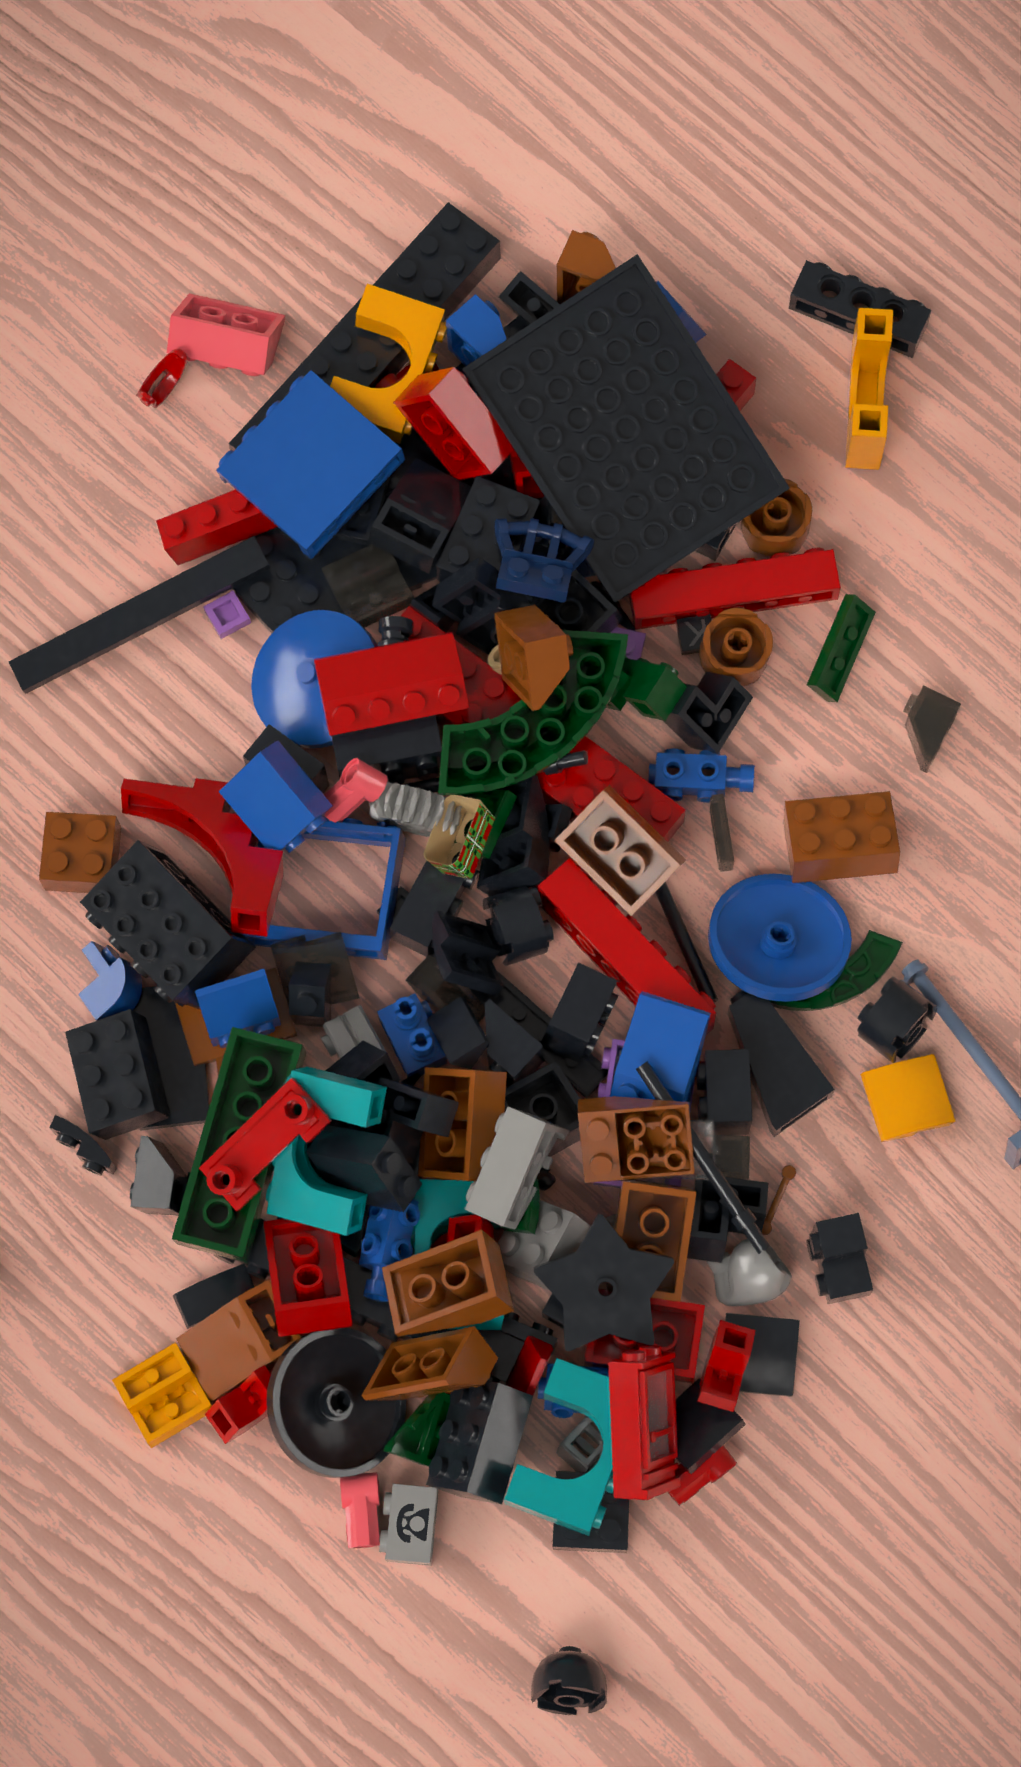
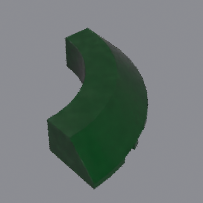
(525, 741)

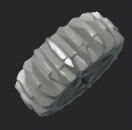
(414, 810)

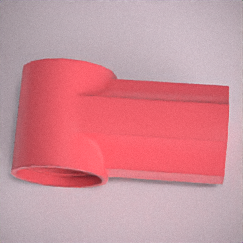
(356, 785)
(360, 1500)

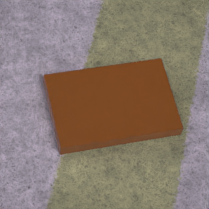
(197, 1034)

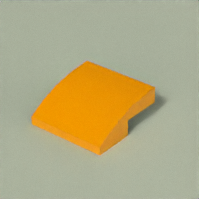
(907, 1097)
(162, 1395)

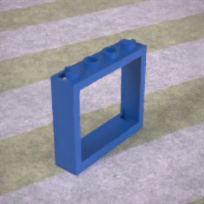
(355, 832)

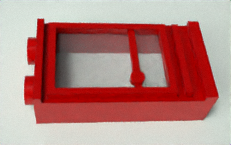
(643, 1423)

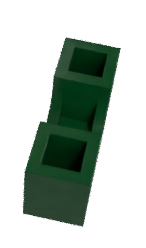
(650, 689)

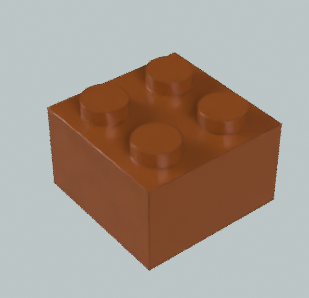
(78, 850)

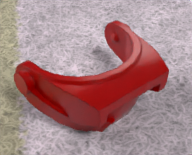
(173, 365)

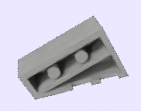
(512, 1166)

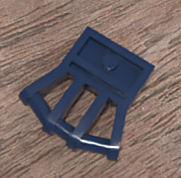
(534, 573)

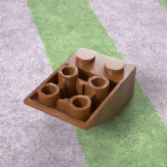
(634, 1138)
(235, 1342)

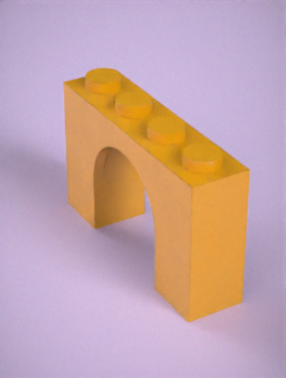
(416, 329)
(866, 392)

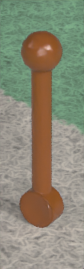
(788, 1173)

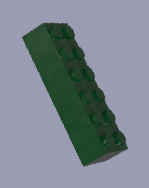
(248, 1077)

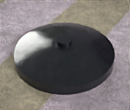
(320, 1407)

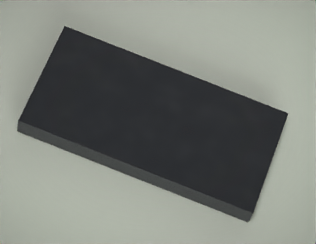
(182, 1082)

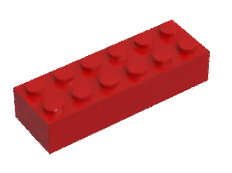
(615, 940)

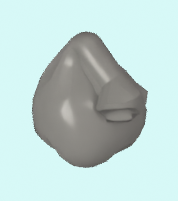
(749, 1276)

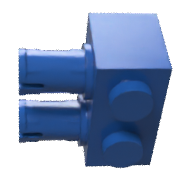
(411, 1035)

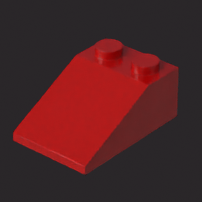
(306, 1278)

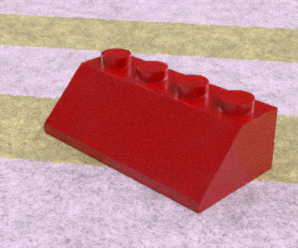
(391, 683)

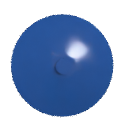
(286, 677)
(779, 937)

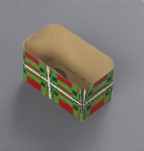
(441, 846)

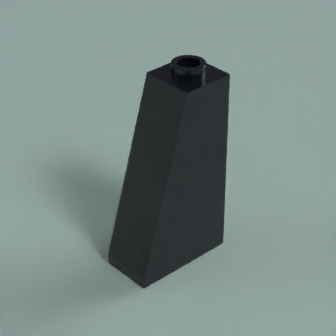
(780, 1067)

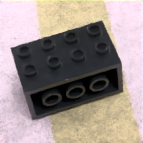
(165, 924)

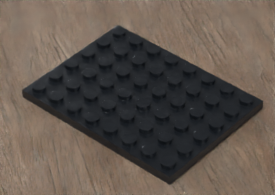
(626, 428)

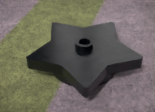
(600, 1259)

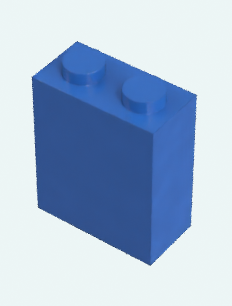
(276, 799)

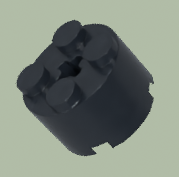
(518, 924)
(895, 1019)

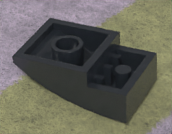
(473, 600)
(523, 845)

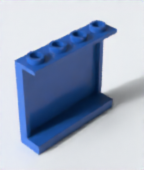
(310, 463)

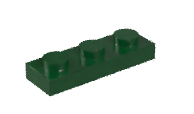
(841, 648)

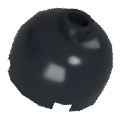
(569, 1681)

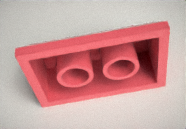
(225, 334)

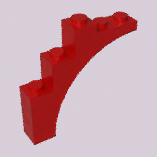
(204, 816)

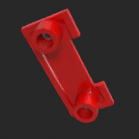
(261, 1142)

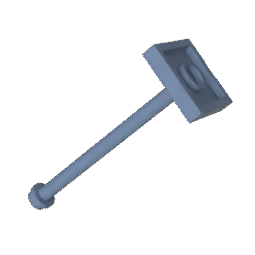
(915, 973)

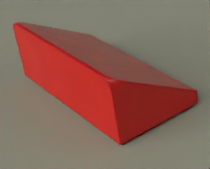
(530, 1365)

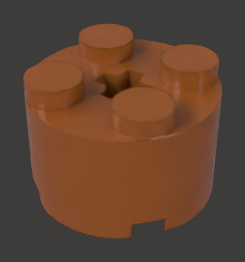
(788, 533)
(752, 640)

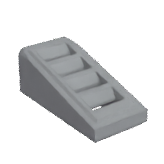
(572, 1455)

